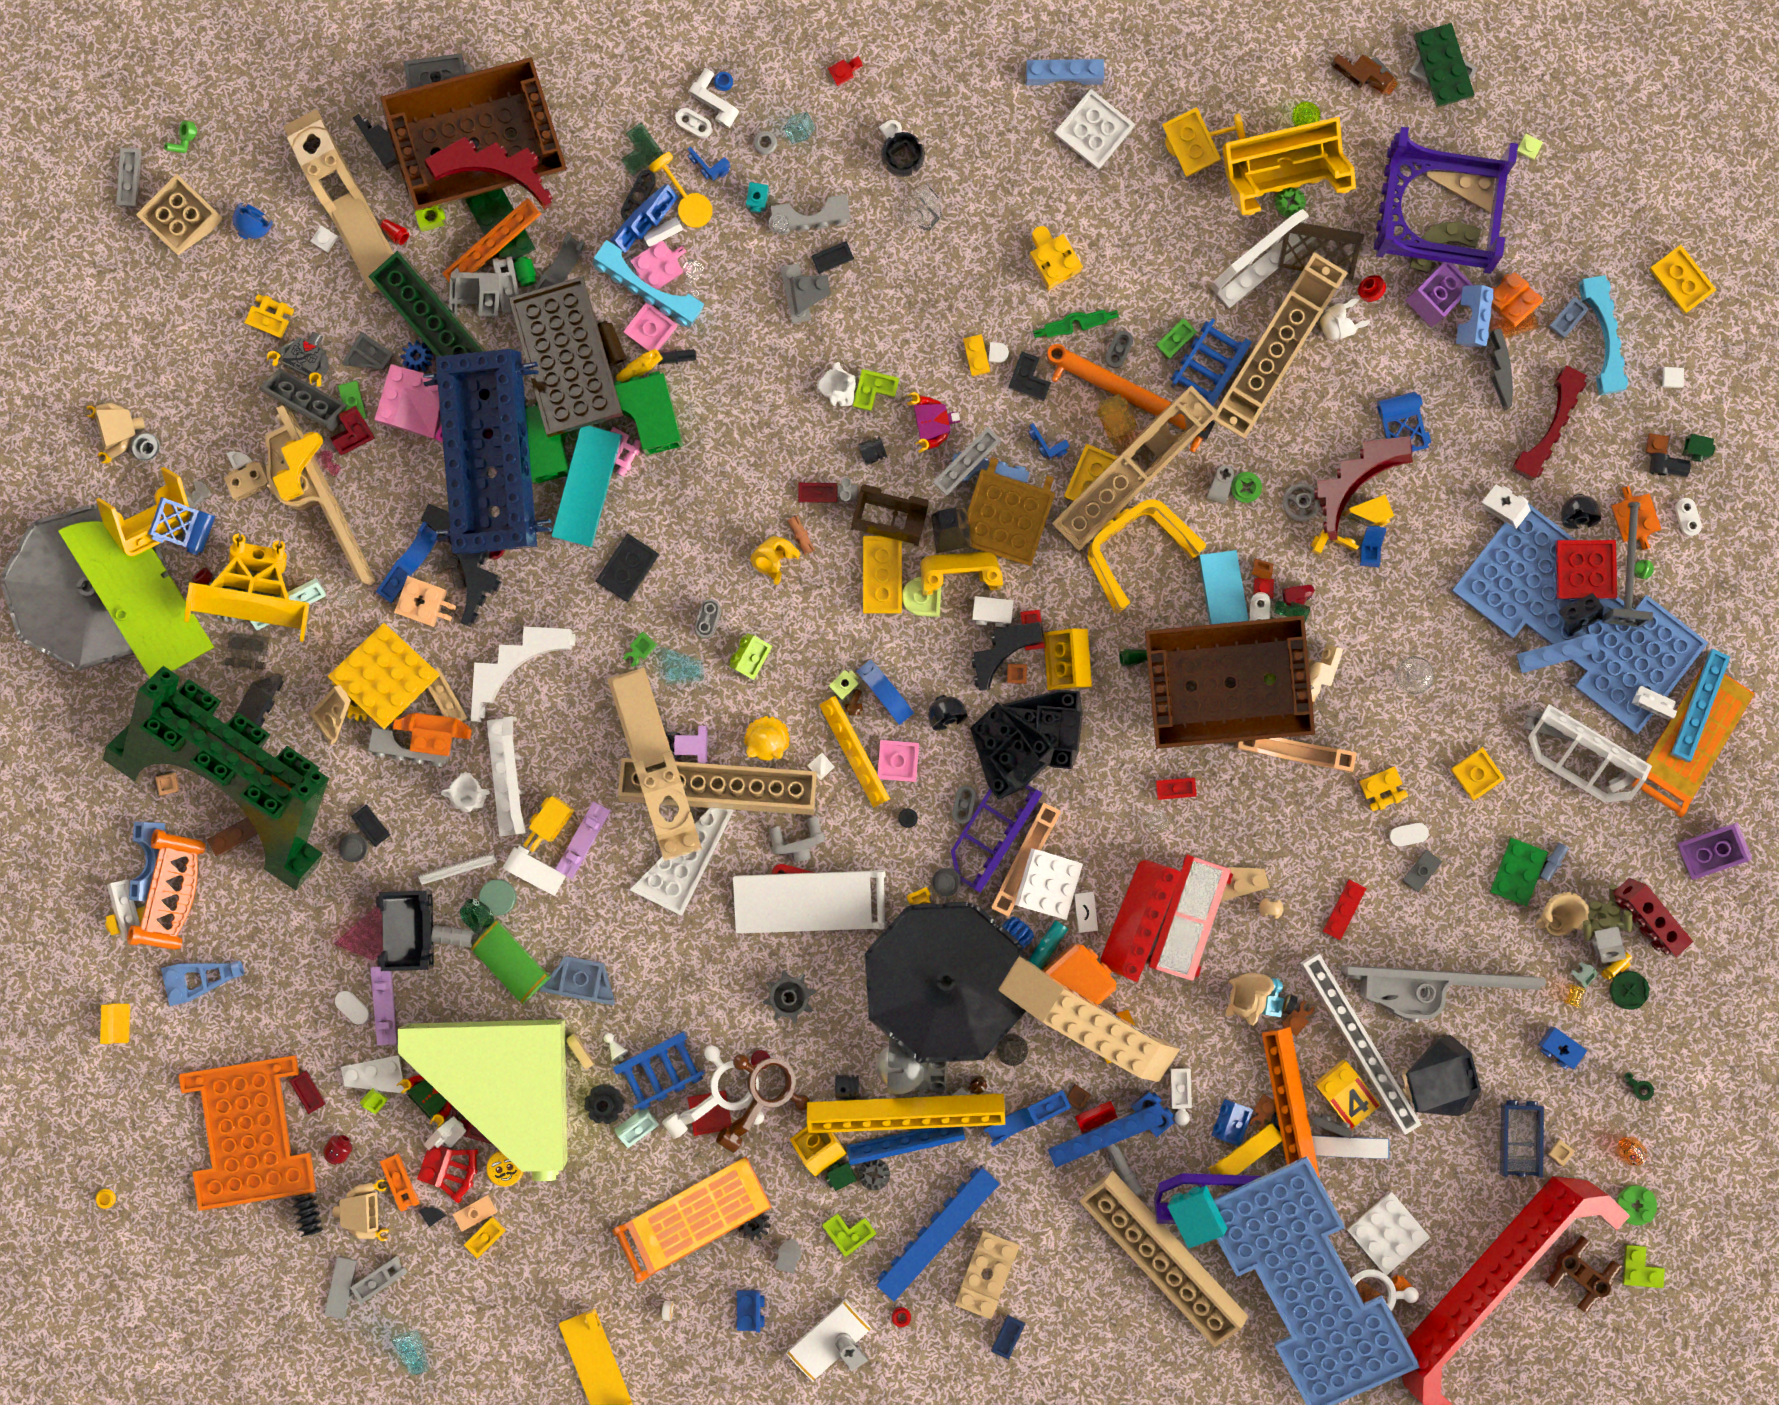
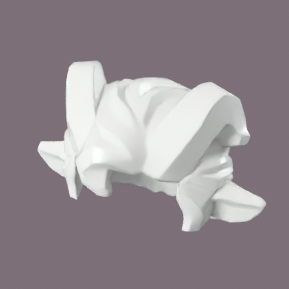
(838, 386)
(466, 793)

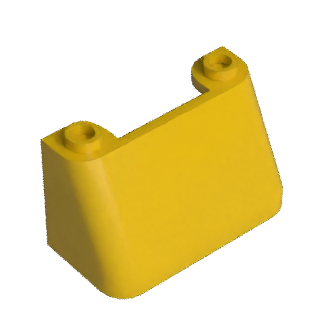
(935, 566)

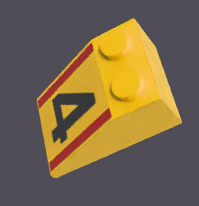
(1347, 1093)

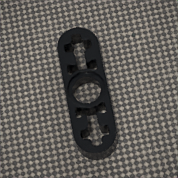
(649, 185)

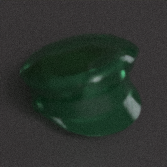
(476, 915)

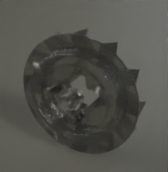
(1003, 1048)

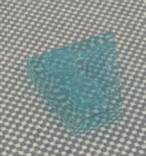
(681, 667)

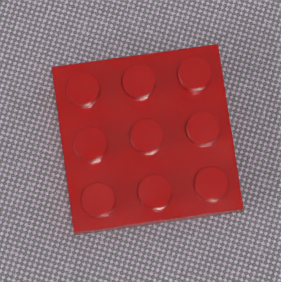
(1586, 569)

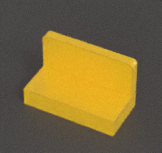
(114, 1023)

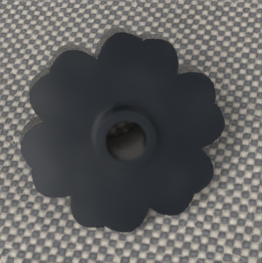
(597, 1111)

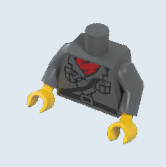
(303, 357)

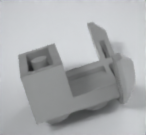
(475, 289)

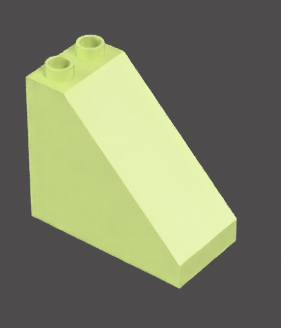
(503, 1081)

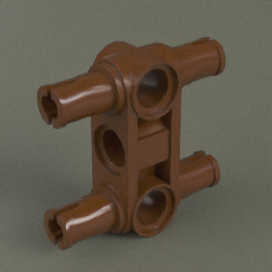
(1583, 1274)

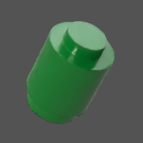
(525, 271)

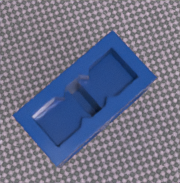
(1137, 1106)

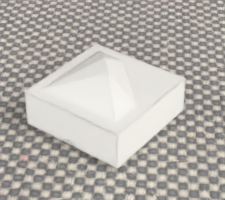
(821, 765)

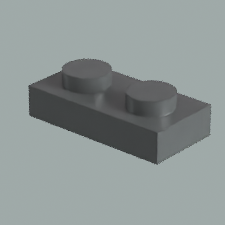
(1325, 1121)

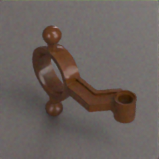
(730, 1137)

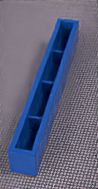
(937, 1233)

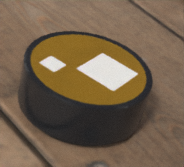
(1289, 1004)

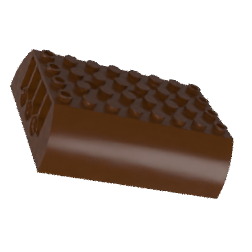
(475, 107)
(1222, 651)

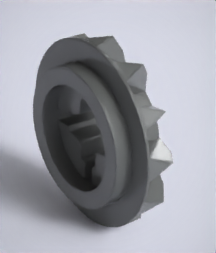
(879, 1182)

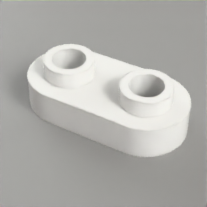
(694, 123)
(1686, 517)
(1260, 612)

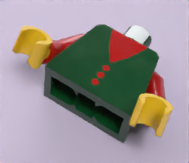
(426, 1099)

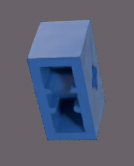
(1573, 1051)

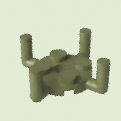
(1610, 915)

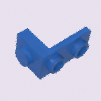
(718, 170)
(1058, 450)
(1371, 546)

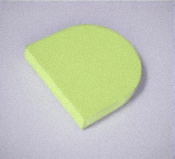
(921, 605)

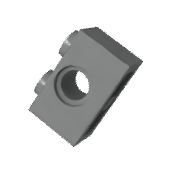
(1609, 945)

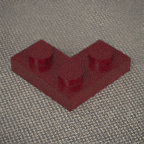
(356, 434)

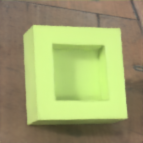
(1529, 146)

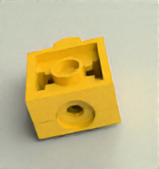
(1055, 257)
(548, 822)

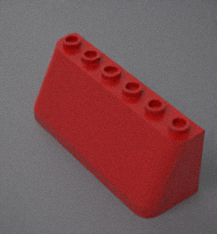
(1139, 919)

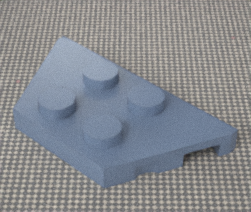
(580, 980)

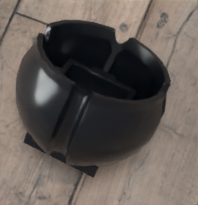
(893, 145)

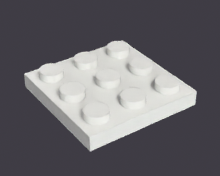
(1094, 129)
(1048, 884)
(1388, 1233)

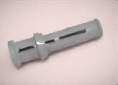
(1125, 1172)

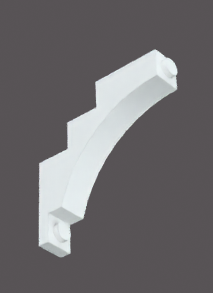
(490, 677)

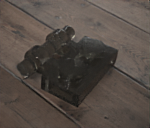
(250, 645)

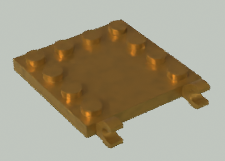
(1008, 515)

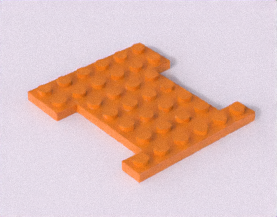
(247, 1135)

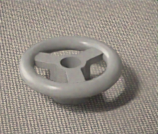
(1308, 499)

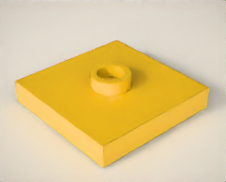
(1477, 774)

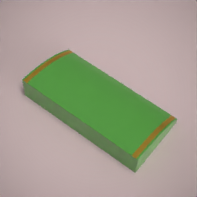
(510, 962)

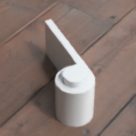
(533, 871)

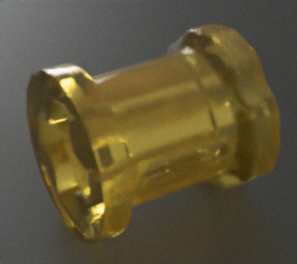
(1575, 995)

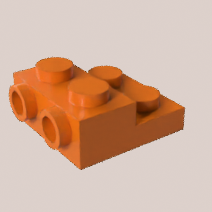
(1514, 299)

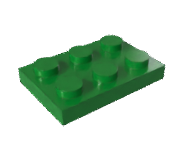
(1518, 871)

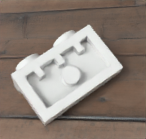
(1654, 703)
(449, 1133)

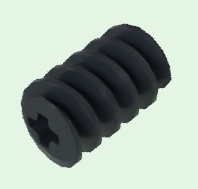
(307, 1214)

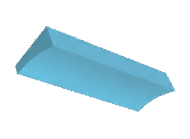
(1223, 587)

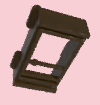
(914, 506)

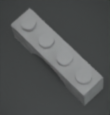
(834, 212)
(386, 742)

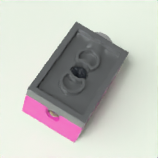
(435, 69)

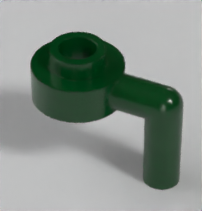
(1628, 1078)

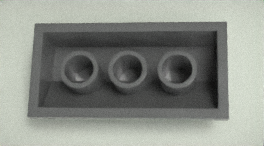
(304, 399)

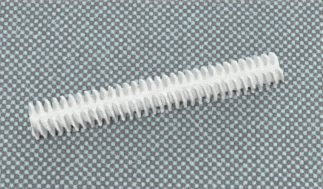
(457, 869)

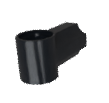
(1666, 465)

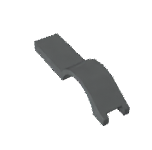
(563, 263)

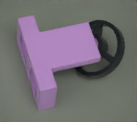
(690, 744)

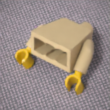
(115, 428)
(360, 1212)

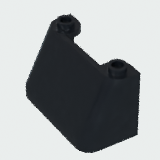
(406, 930)

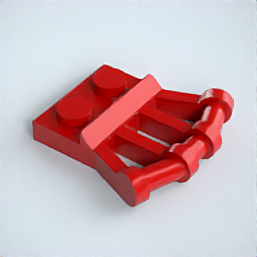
(436, 1165)

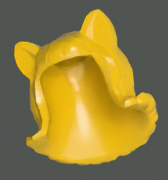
(766, 738)

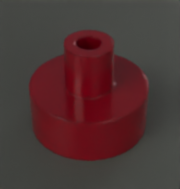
(203, 577)

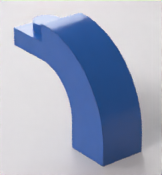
(885, 691)

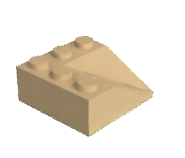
(179, 215)

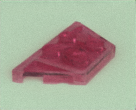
(365, 936)

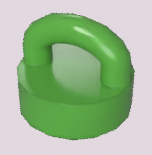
(1643, 569)

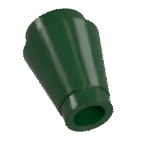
(1132, 657)

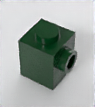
(1698, 447)
(840, 1175)

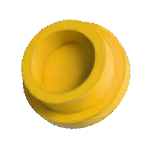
(105, 1198)

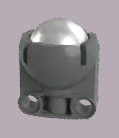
(904, 1074)

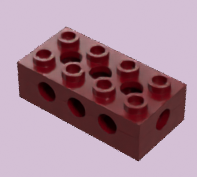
(1652, 917)

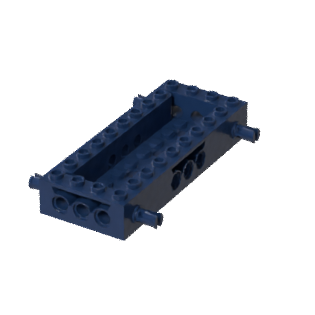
(471, 455)

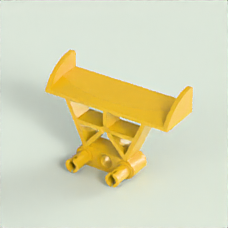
(247, 605)

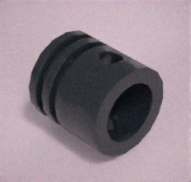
(872, 450)
(846, 1086)

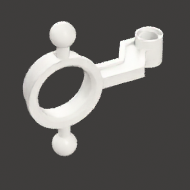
(677, 1123)
(1409, 1294)

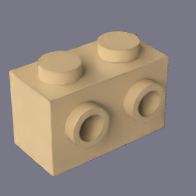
(247, 481)

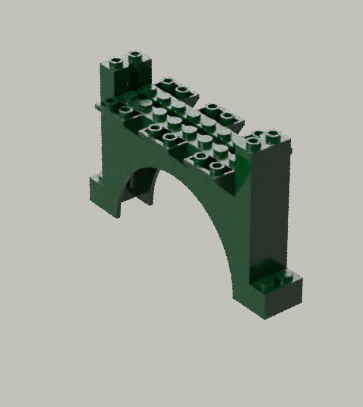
(273, 792)

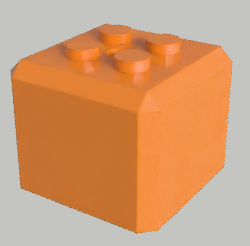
(1082, 973)

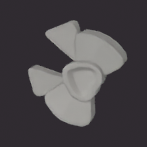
(197, 496)

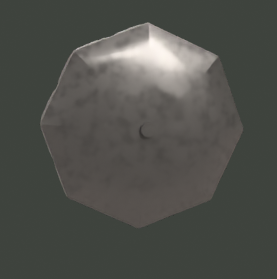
(54, 600)

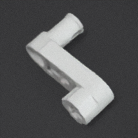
(698, 90)

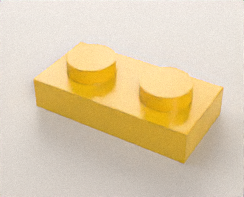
(976, 355)
(485, 1237)

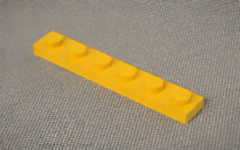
(854, 751)

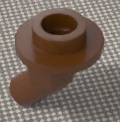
(854, 707)

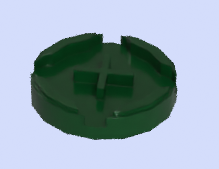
(1629, 990)

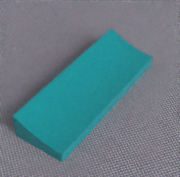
(586, 485)

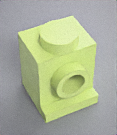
(843, 692)

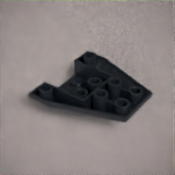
(259, 698)
(1058, 718)
(1009, 750)
(1444, 1079)

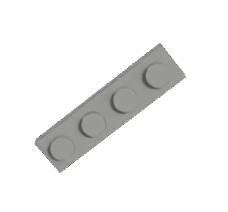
(966, 461)

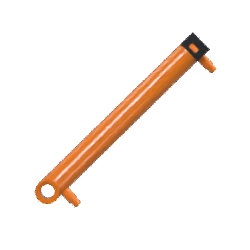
(1117, 385)

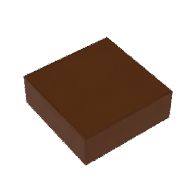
(1078, 1097)

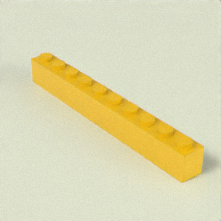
(906, 1113)

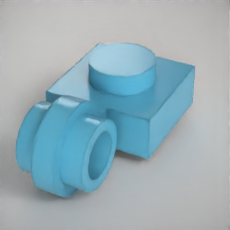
(1274, 1003)

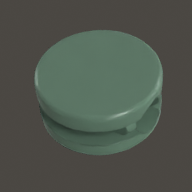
(498, 896)

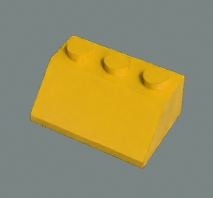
(1067, 659)

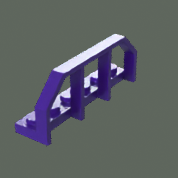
(1001, 847)
(1162, 1212)

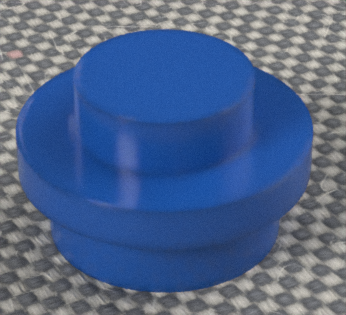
(723, 81)

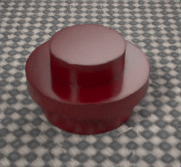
(758, 1056)

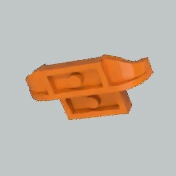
(432, 733)

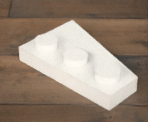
(377, 1074)

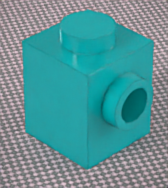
(757, 197)

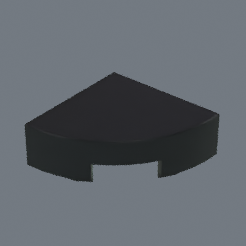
(432, 1215)

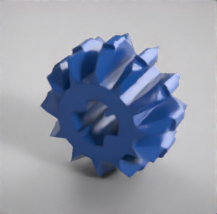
(410, 352)
(1019, 930)

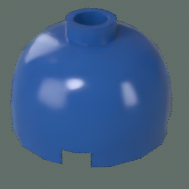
(249, 222)

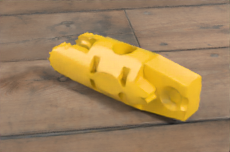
(640, 366)

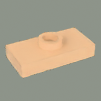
(474, 1213)

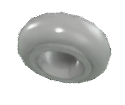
(768, 150)

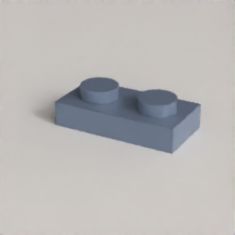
(1568, 317)

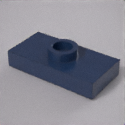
(1008, 1337)

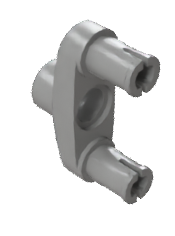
(799, 849)

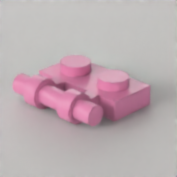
(633, 450)

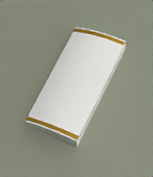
(818, 1348)

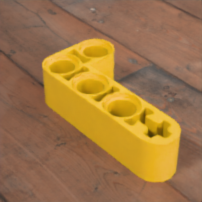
(1248, 1152)

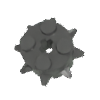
(778, 999)

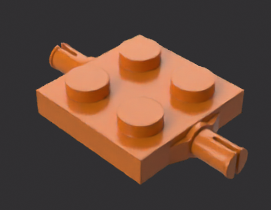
(1647, 517)

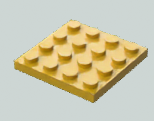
(383, 676)

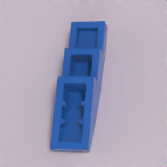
(644, 217)

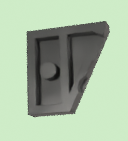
(808, 291)

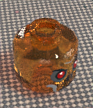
(1632, 1151)

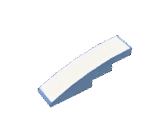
(1352, 1148)

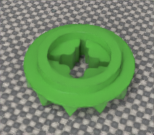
(1281, 202)
(1255, 489)

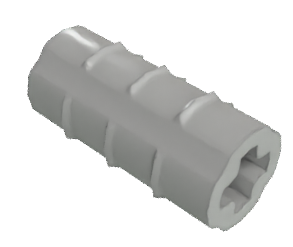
(452, 936)

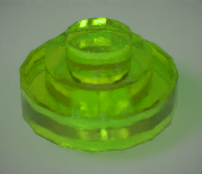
(1305, 113)

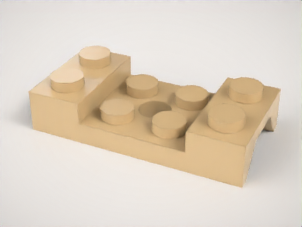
(983, 1294)

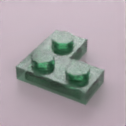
(645, 152)

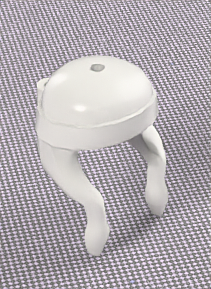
(1336, 324)

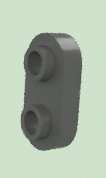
(1118, 349)
(964, 804)

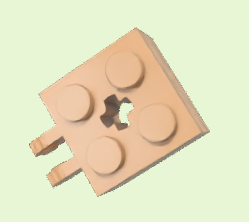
(427, 612)

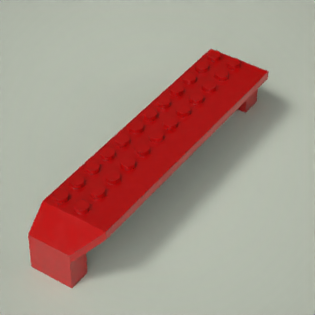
(1498, 1273)

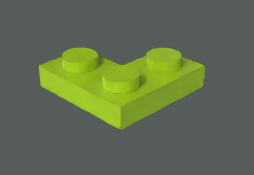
(873, 383)
(848, 1238)
(1635, 1271)

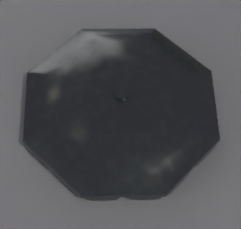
(939, 981)

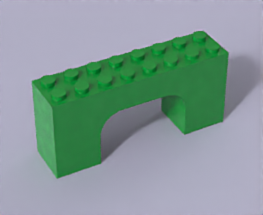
(642, 399)

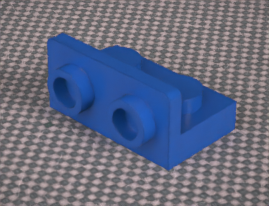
(1232, 1122)
(749, 1310)

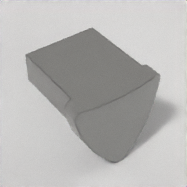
(788, 1256)

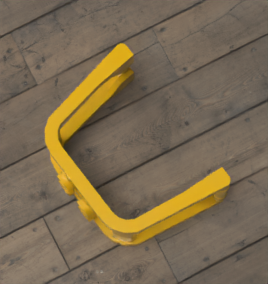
(1179, 531)

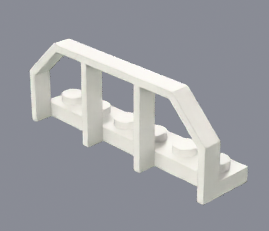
(1263, 267)
(1595, 742)
(505, 776)

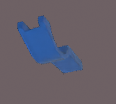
(408, 563)
(1028, 1117)

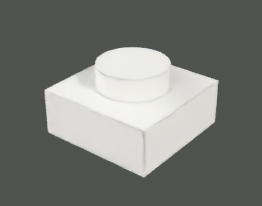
(324, 239)

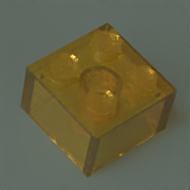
(1115, 418)

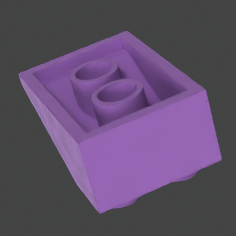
(1438, 293)
(1715, 851)

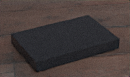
(627, 567)

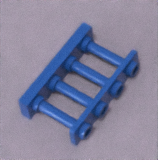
(1229, 363)
(643, 1060)

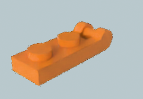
(399, 1181)

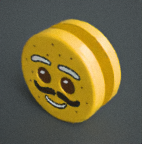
(502, 1170)

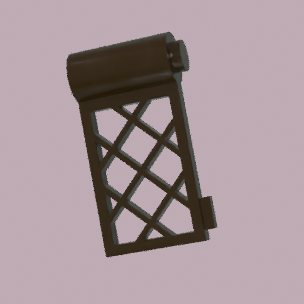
(611, 343)

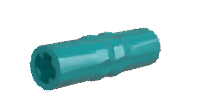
(1048, 944)

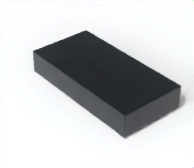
(832, 257)
(371, 825)

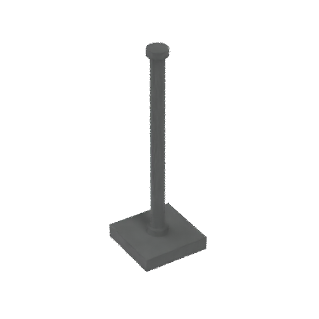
(1627, 616)

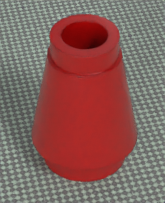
(395, 232)

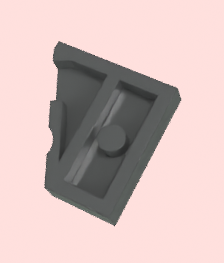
(368, 354)

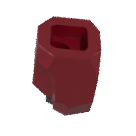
(1297, 594)

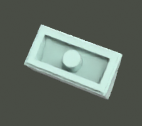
(636, 1127)

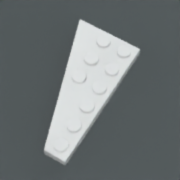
(675, 880)

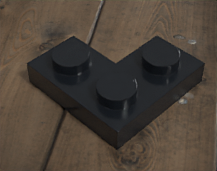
(1025, 382)

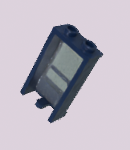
(1521, 1139)

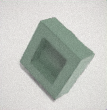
(1586, 976)

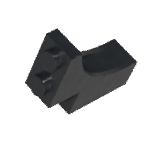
(1007, 642)

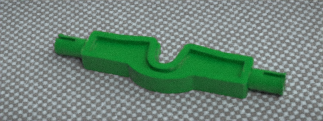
(1065, 326)

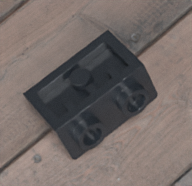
(1581, 614)

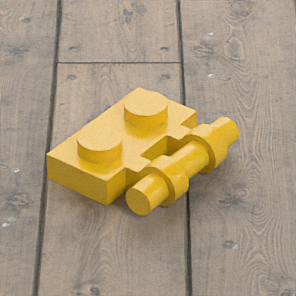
(266, 321)
(1382, 782)

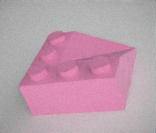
(408, 403)

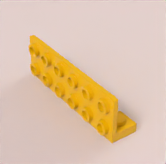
(594, 1360)

